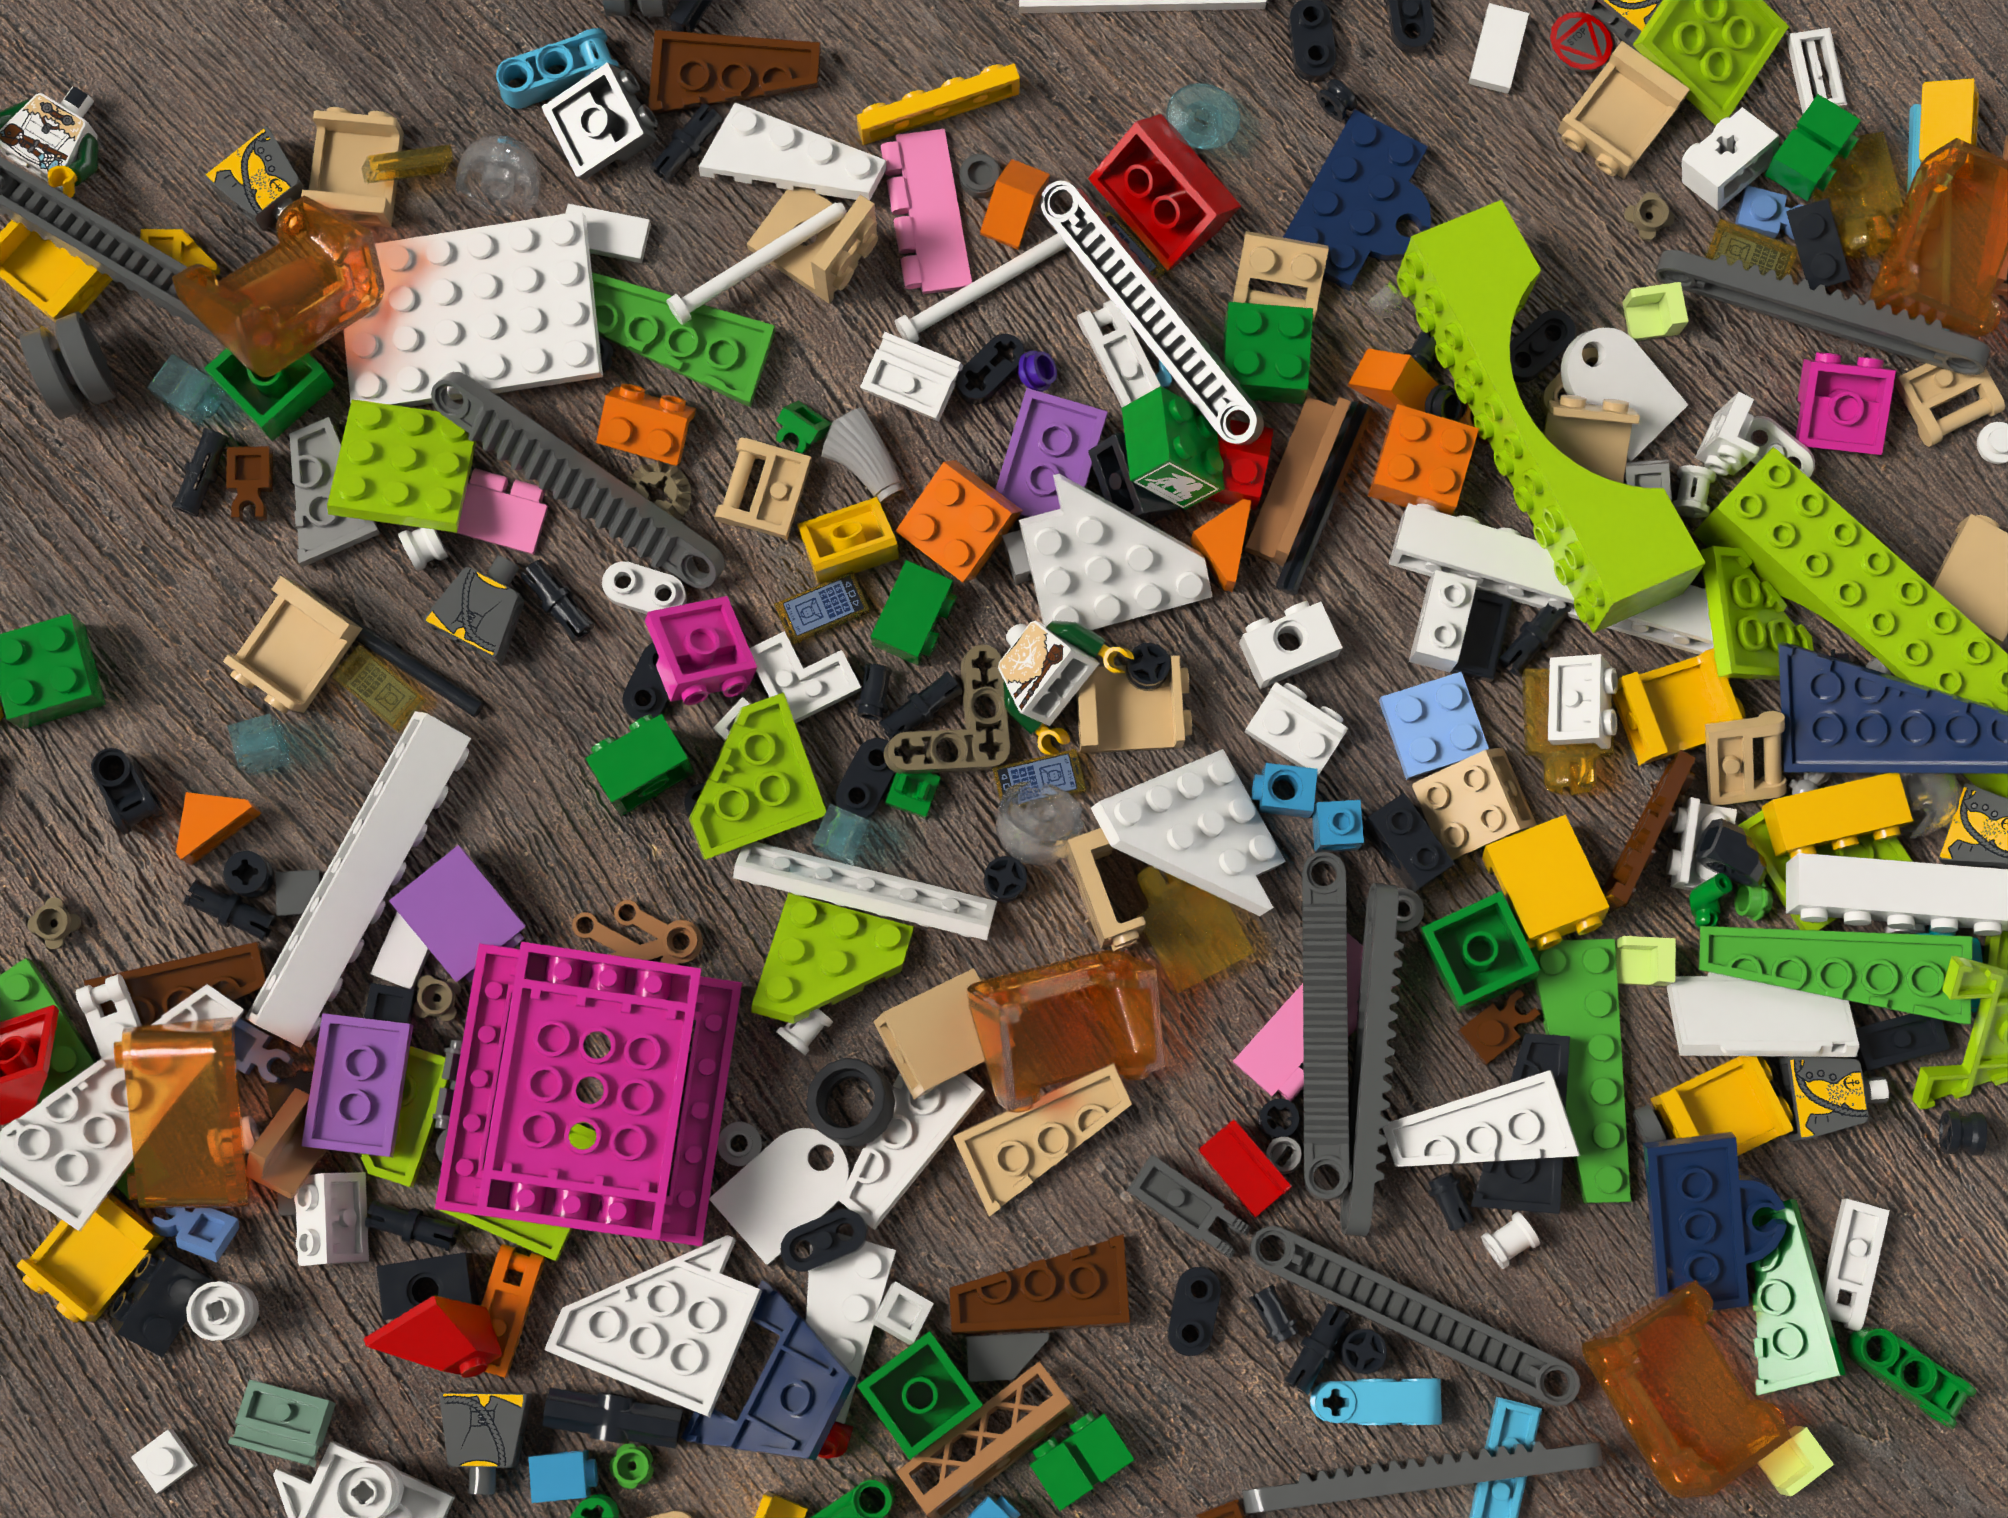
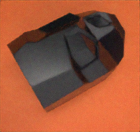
(1730, 851)

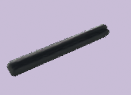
(1324, 497)

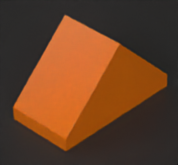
(1013, 203)
(1392, 380)
(1222, 543)
(209, 822)

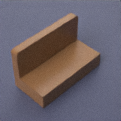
(278, 1154)

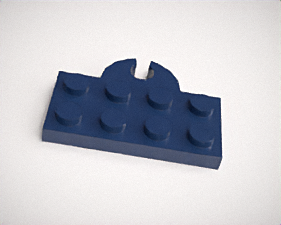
(1362, 198)
(1705, 1216)

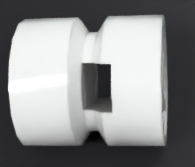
(222, 1311)
(368, 1490)

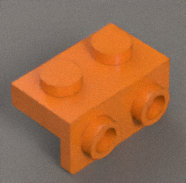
(645, 423)

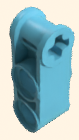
(572, 53)
(1381, 1401)

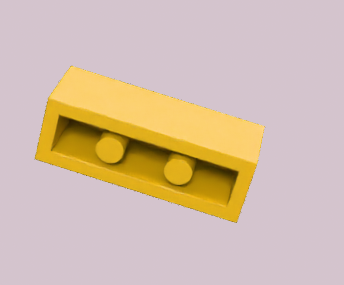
(1837, 815)

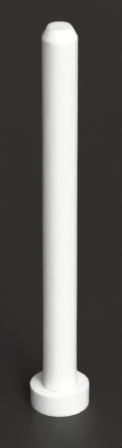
(683, 306)
(911, 327)

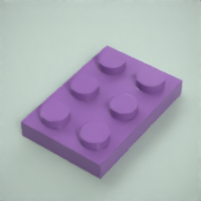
(1046, 441)
(357, 1085)

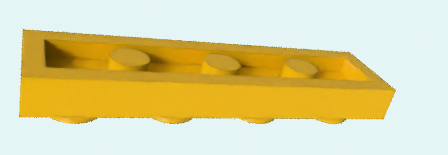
(952, 98)

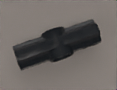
(613, 1417)

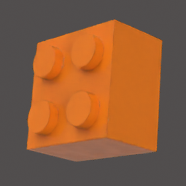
(1423, 460)
(958, 520)

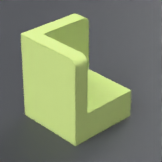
(1655, 311)
(1645, 960)
(1795, 1462)

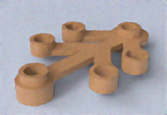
(649, 951)

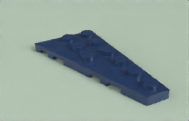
(1878, 723)

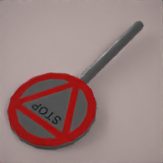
(1580, 42)

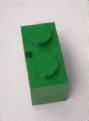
(1811, 150)
(913, 612)
(1080, 1459)

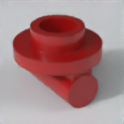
(837, 1441)

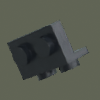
(156, 1301)

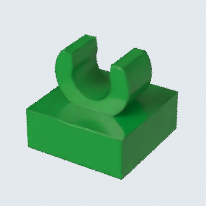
(802, 422)
(913, 793)

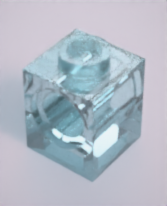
(186, 390)
(259, 744)
(842, 835)

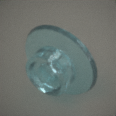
(1207, 104)

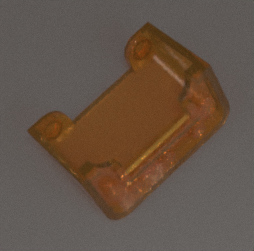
(1949, 242)
(292, 294)
(1067, 1023)
(184, 1115)
(1682, 1395)

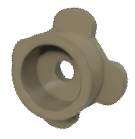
(1654, 205)
(41, 923)
(428, 989)

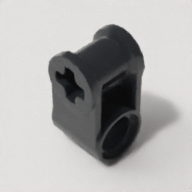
(128, 797)

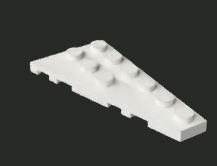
(79, 1137)

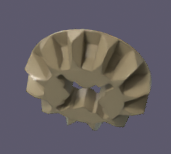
(676, 488)

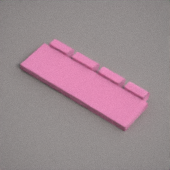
(934, 219)
(502, 518)
(1277, 1049)

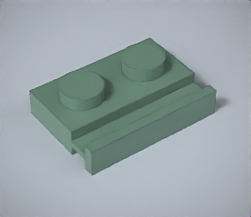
(282, 1423)

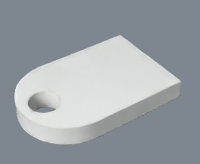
(1624, 375)
(781, 1190)

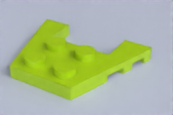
(1988, 1044)

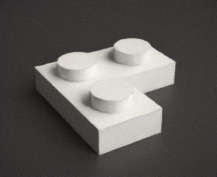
(808, 688)

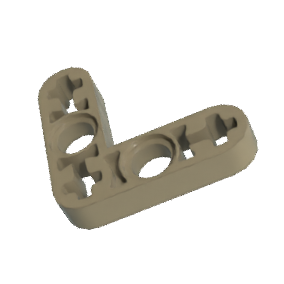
(967, 739)

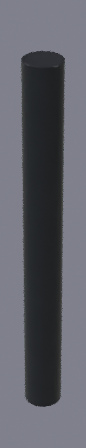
(417, 670)

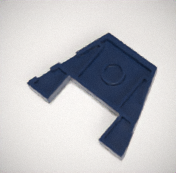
(793, 1397)

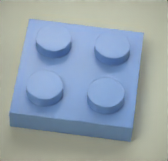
(1433, 725)

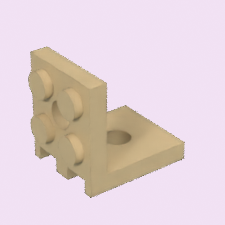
(836, 251)

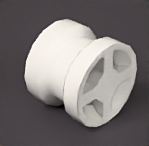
(422, 546)

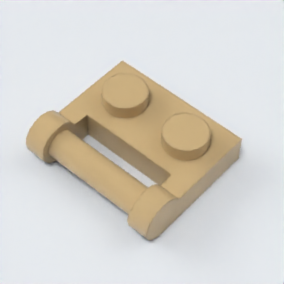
(1281, 262)
(1933, 386)
(776, 492)
(1731, 759)

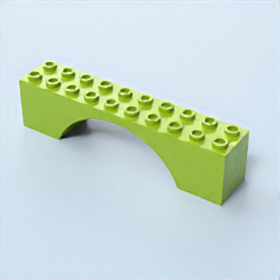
(1608, 540)
(1851, 579)

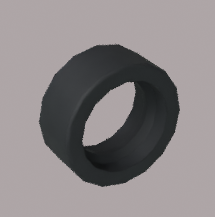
(822, 1088)

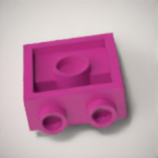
(1844, 403)
(701, 650)

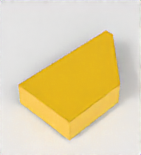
(178, 246)

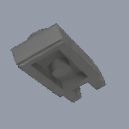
(1184, 1204)

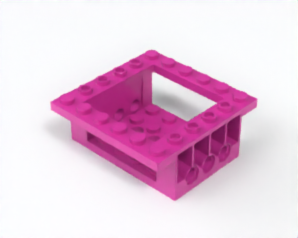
(625, 1174)

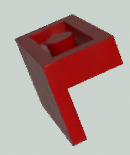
(1244, 1168)

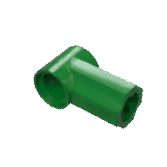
(851, 1503)

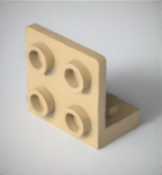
(1474, 802)

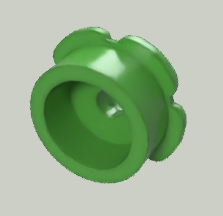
(1753, 901)
(631, 1478)

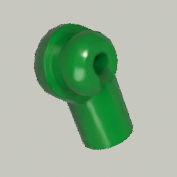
(1705, 900)

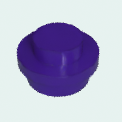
(1037, 370)

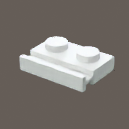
(911, 376)

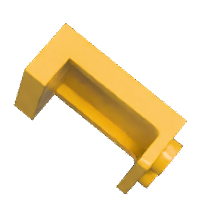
(47, 274)
(1672, 704)
(1547, 882)
(1724, 1100)
(91, 1265)

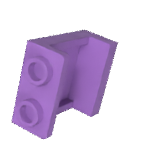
(455, 910)

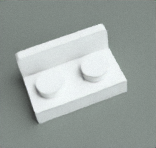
(1723, 444)
(1581, 700)
(1297, 727)
(1689, 824)
(332, 1219)

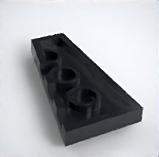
(1529, 1183)

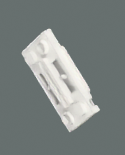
(1757, 1019)

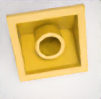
(848, 540)

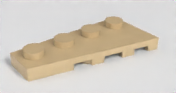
(1019, 1147)

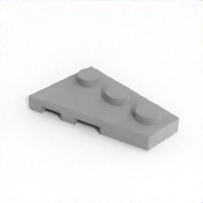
(313, 467)

